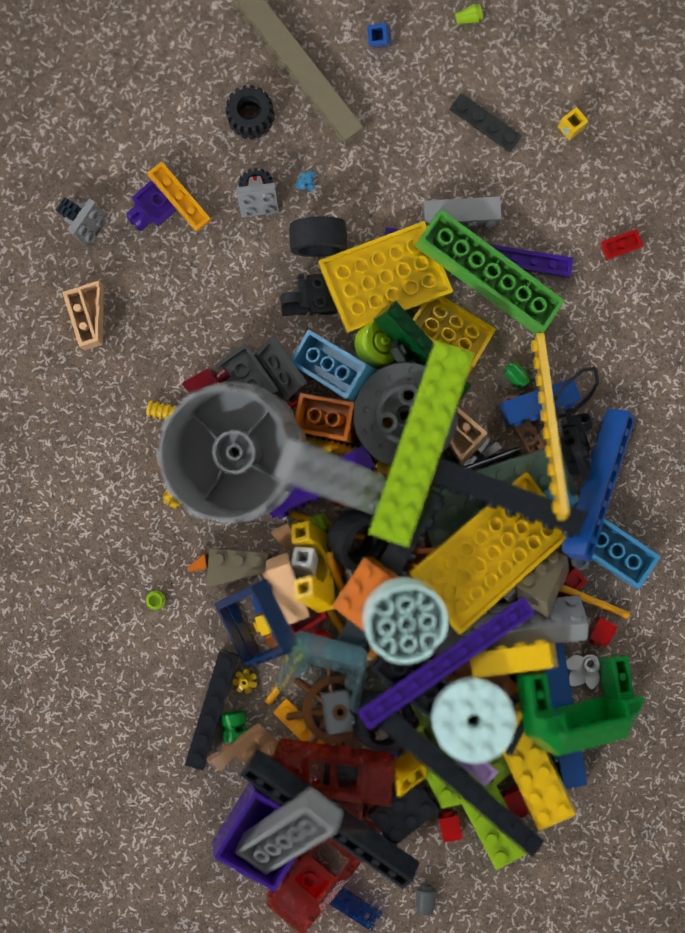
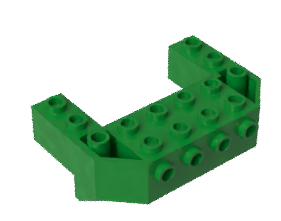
(584, 722)

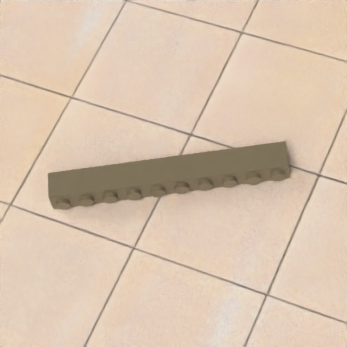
(300, 69)

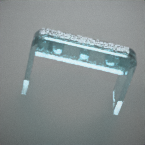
(329, 655)

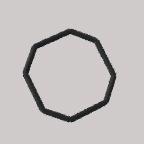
(572, 379)

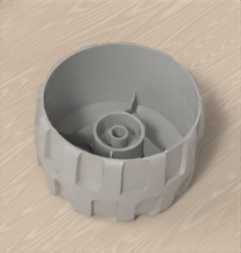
(199, 455)

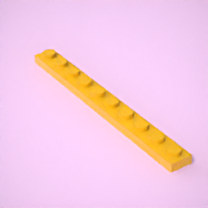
(550, 431)

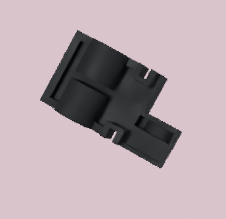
(312, 296)
(576, 445)

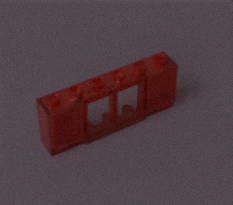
(375, 770)
(296, 904)

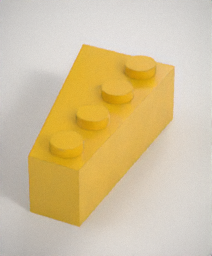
(516, 659)

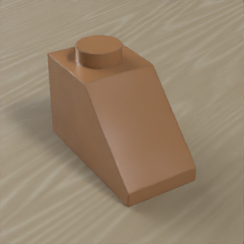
(284, 535)

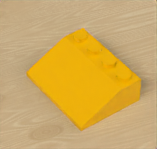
(454, 326)

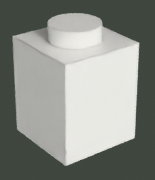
(304, 561)

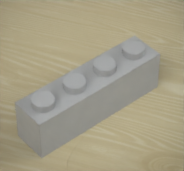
(467, 211)

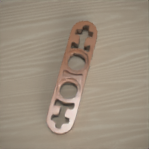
(526, 427)

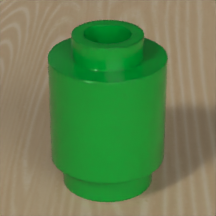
(517, 375)

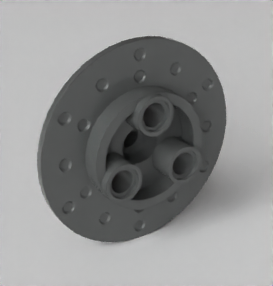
(382, 398)

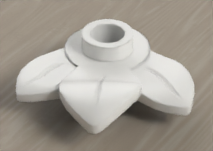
(581, 673)

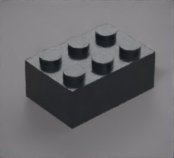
(405, 813)

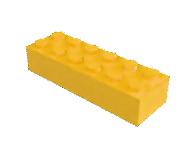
(539, 781)

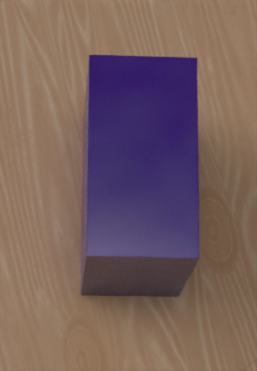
(248, 811)

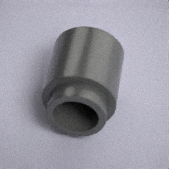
(425, 899)

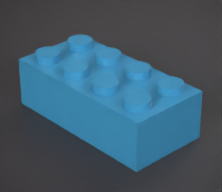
(331, 365)
(624, 555)

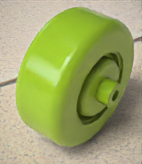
(373, 346)

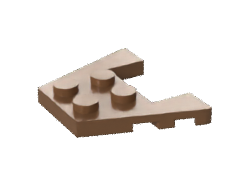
(245, 746)

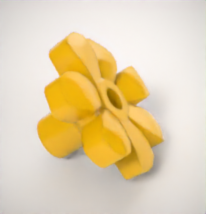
(248, 678)

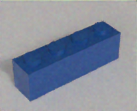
(528, 407)

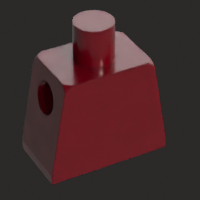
(205, 378)

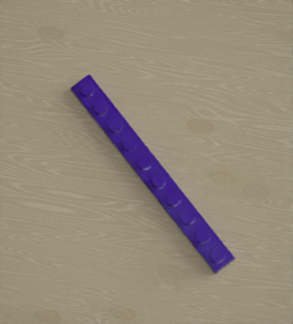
(530, 260)
(445, 662)

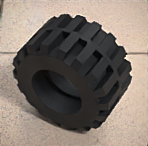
(247, 97)

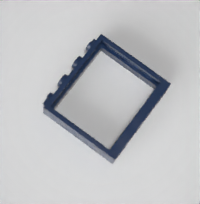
(273, 616)

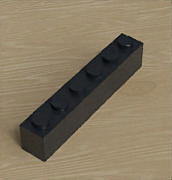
(212, 709)

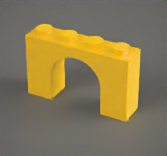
(319, 590)

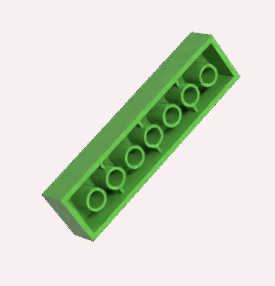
(489, 272)

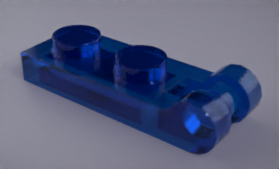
(355, 908)

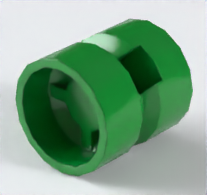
(231, 720)

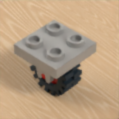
(257, 194)
(83, 219)

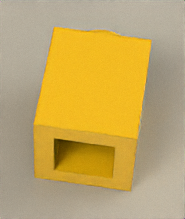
(572, 123)

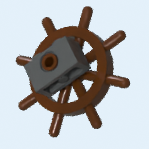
(335, 708)

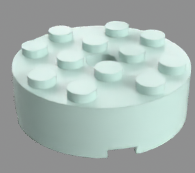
(394, 603)
(487, 735)

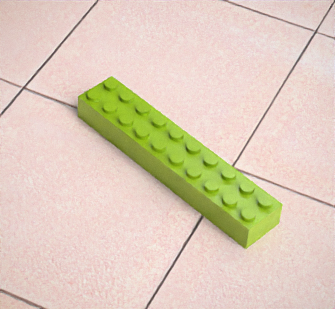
(421, 443)

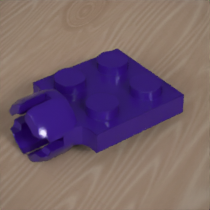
(149, 207)

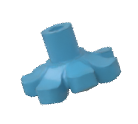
(306, 181)

